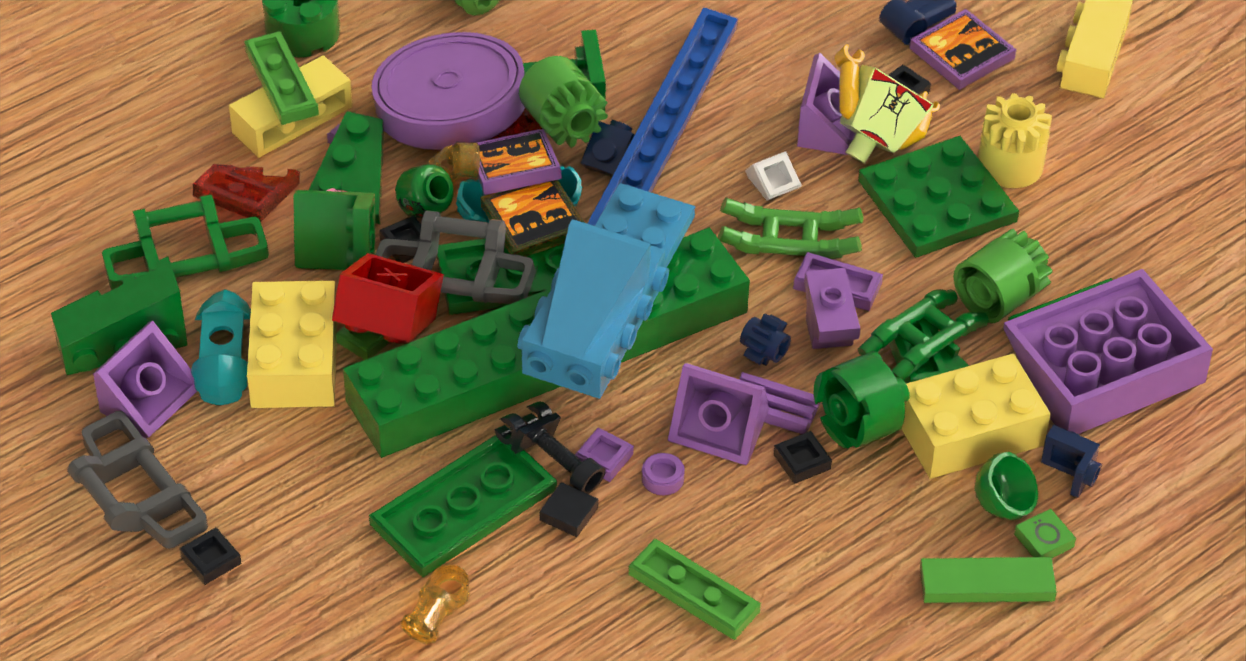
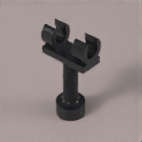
(530, 431)

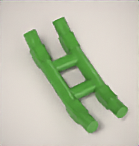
(773, 218)

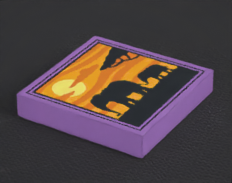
(962, 49)
(517, 162)

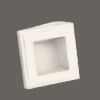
(774, 176)

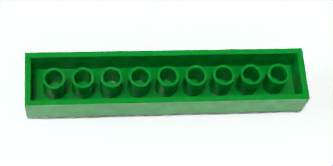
(478, 365)

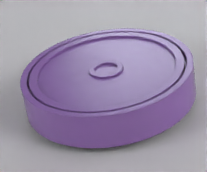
(449, 90)

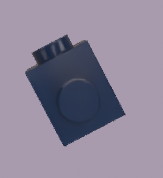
(607, 147)
(1073, 456)

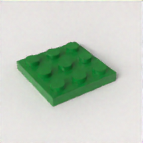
(938, 196)

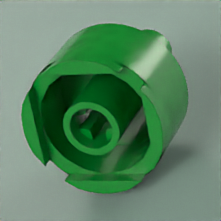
(303, 23)
(861, 400)

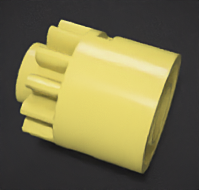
(1015, 141)

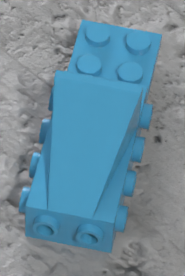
(603, 290)

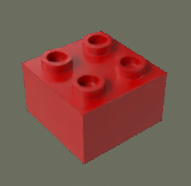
(387, 298)

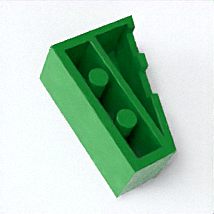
(99, 324)

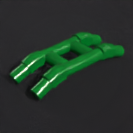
(923, 346)

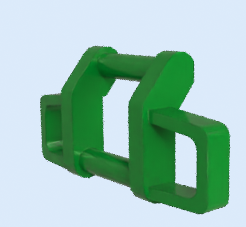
(216, 234)

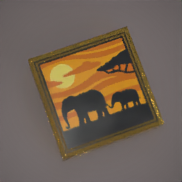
(533, 216)

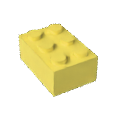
(292, 344)
(974, 414)

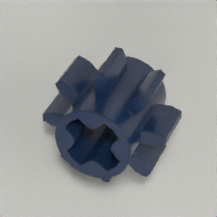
(765, 339)

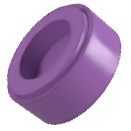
(663, 474)

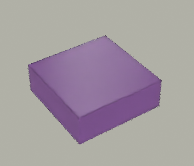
(606, 450)

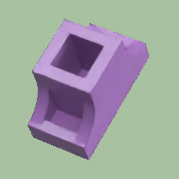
(830, 309)

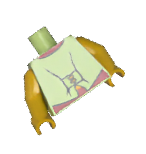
(879, 108)

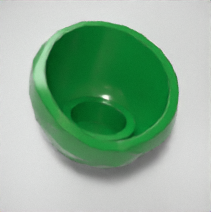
(1006, 486)

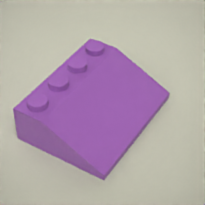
(1108, 352)

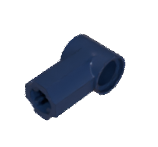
(913, 17)

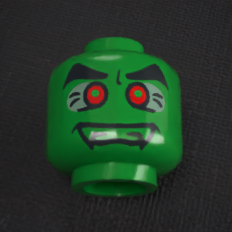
(424, 190)

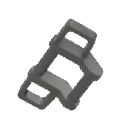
(482, 287)
(97, 470)

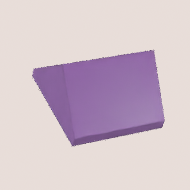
(820, 111)
(145, 380)
(718, 414)

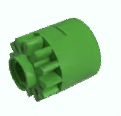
(562, 100)
(1002, 275)

